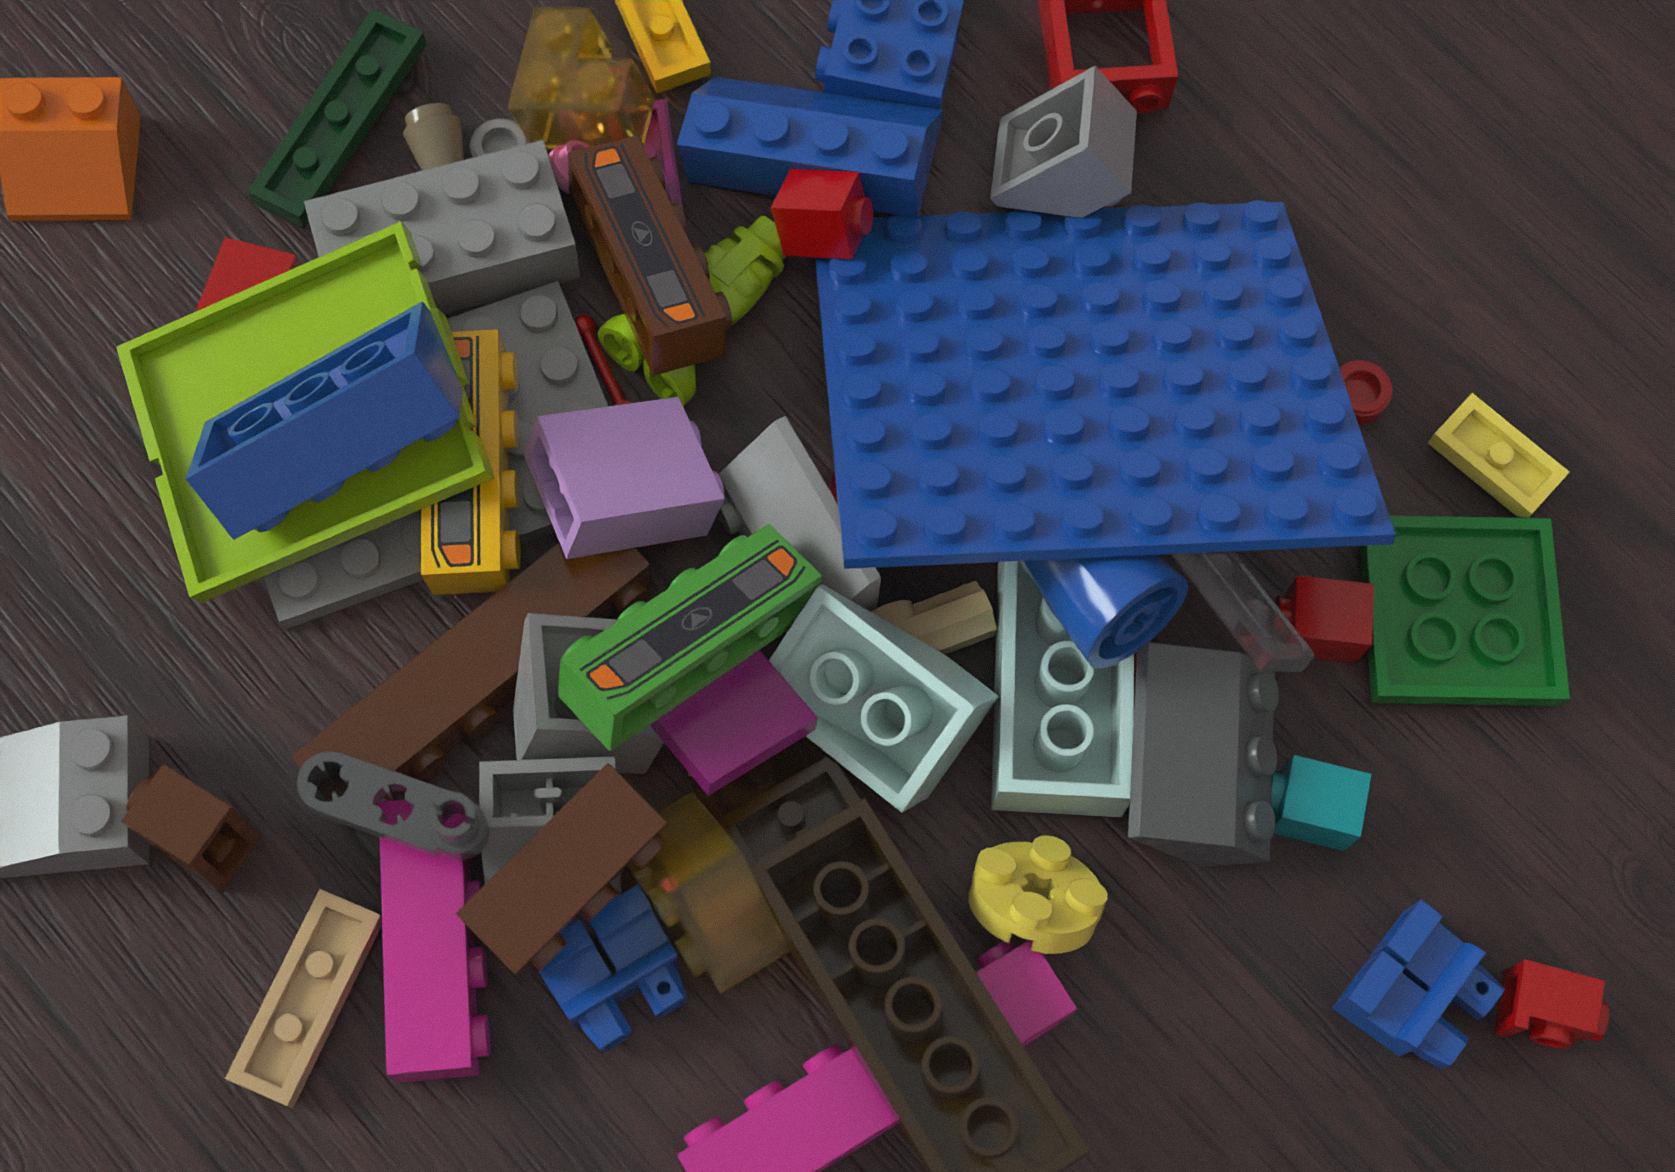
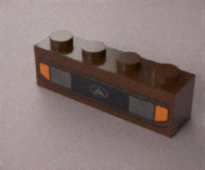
(648, 254)

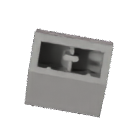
(524, 797)

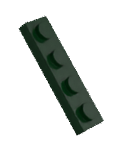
(337, 117)

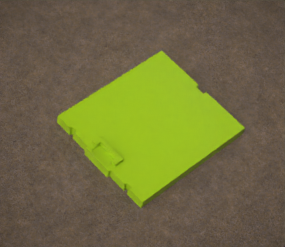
(255, 339)

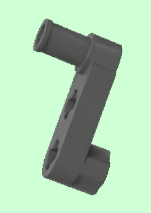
(370, 783)

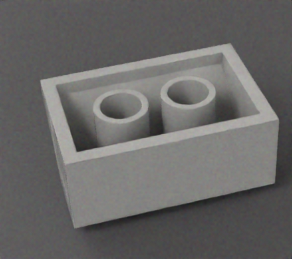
(781, 487)

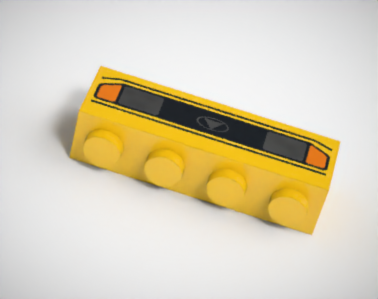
(468, 534)

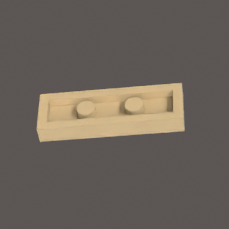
(305, 999)

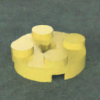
(1037, 894)

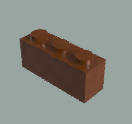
(565, 872)

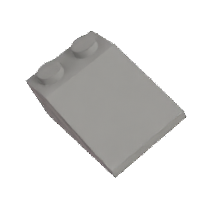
(67, 796)

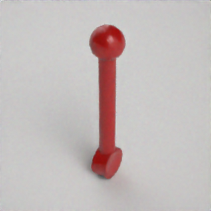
(586, 328)

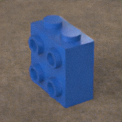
(891, 50)

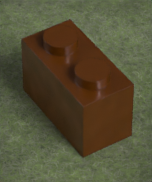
(190, 826)

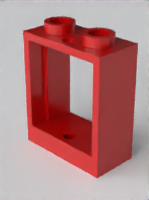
(1142, 86)

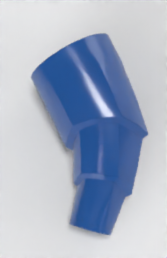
(1110, 602)

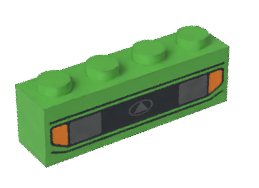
(685, 636)

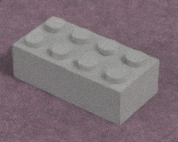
(477, 224)

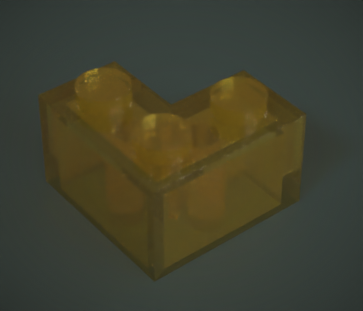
(572, 85)
(711, 896)

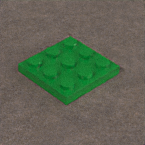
(1466, 613)

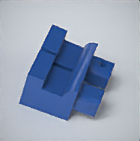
(641, 960)
(1411, 984)

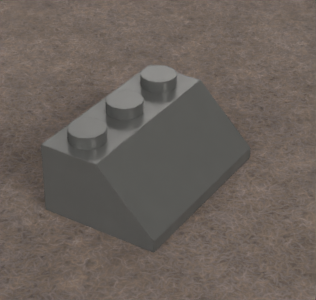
(1203, 755)

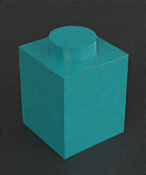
(1319, 802)

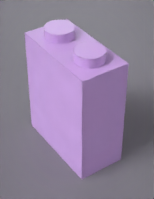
(623, 476)

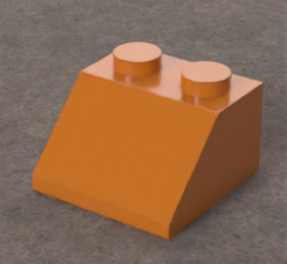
(68, 148)

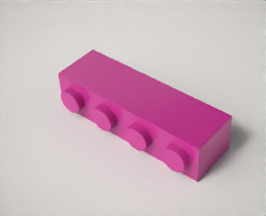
(429, 962)

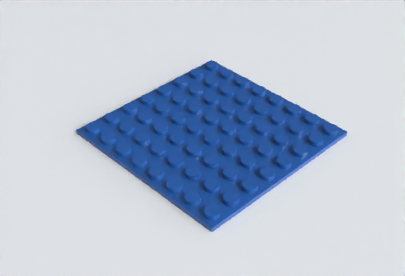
(1087, 390)

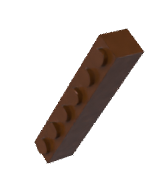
(473, 667)

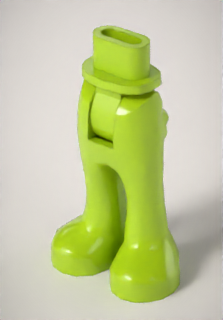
(738, 268)

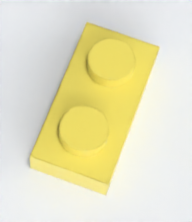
(1498, 457)

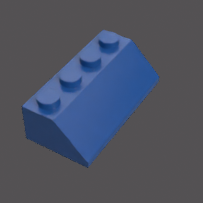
(756, 132)
(327, 424)

